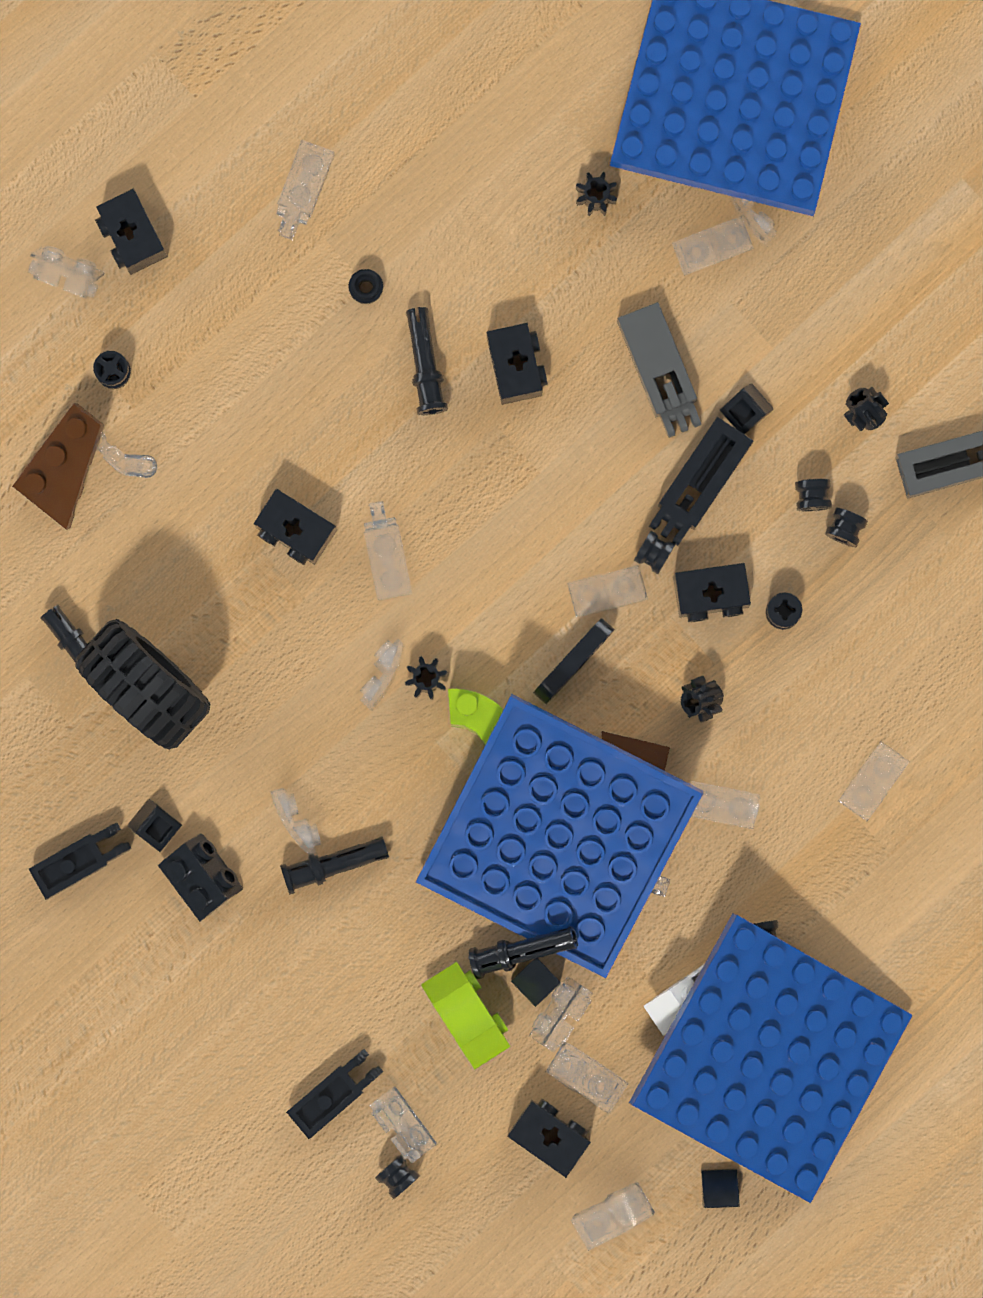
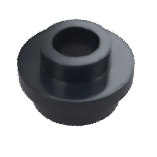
(358, 278)

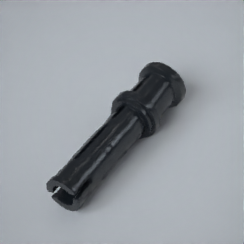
(427, 378)
(318, 868)
(507, 954)

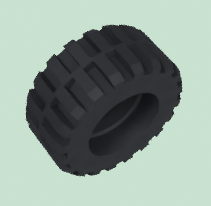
(142, 684)

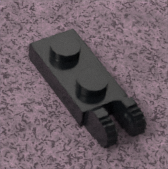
(76, 862)
(331, 1096)

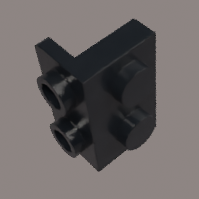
(200, 876)

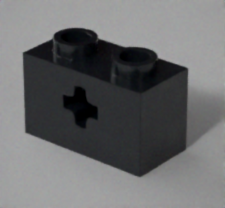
(128, 212)
(515, 384)
(285, 510)
(728, 579)
(529, 1135)

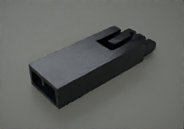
(707, 473)

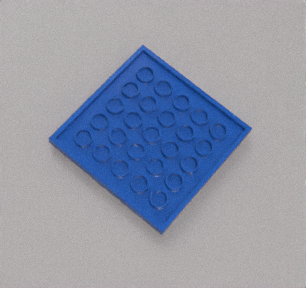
(737, 98)
(559, 834)
(770, 1058)

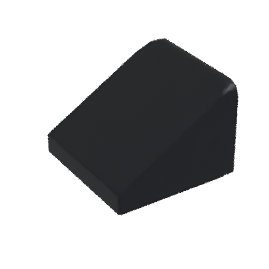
(746, 409)
(154, 825)
(535, 981)
(720, 1188)

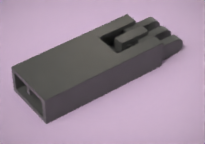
(654, 356)
(940, 465)

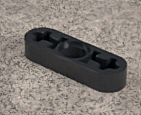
(573, 661)

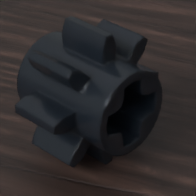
(600, 185)
(866, 409)
(417, 674)
(702, 699)

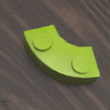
(473, 712)
(465, 1014)

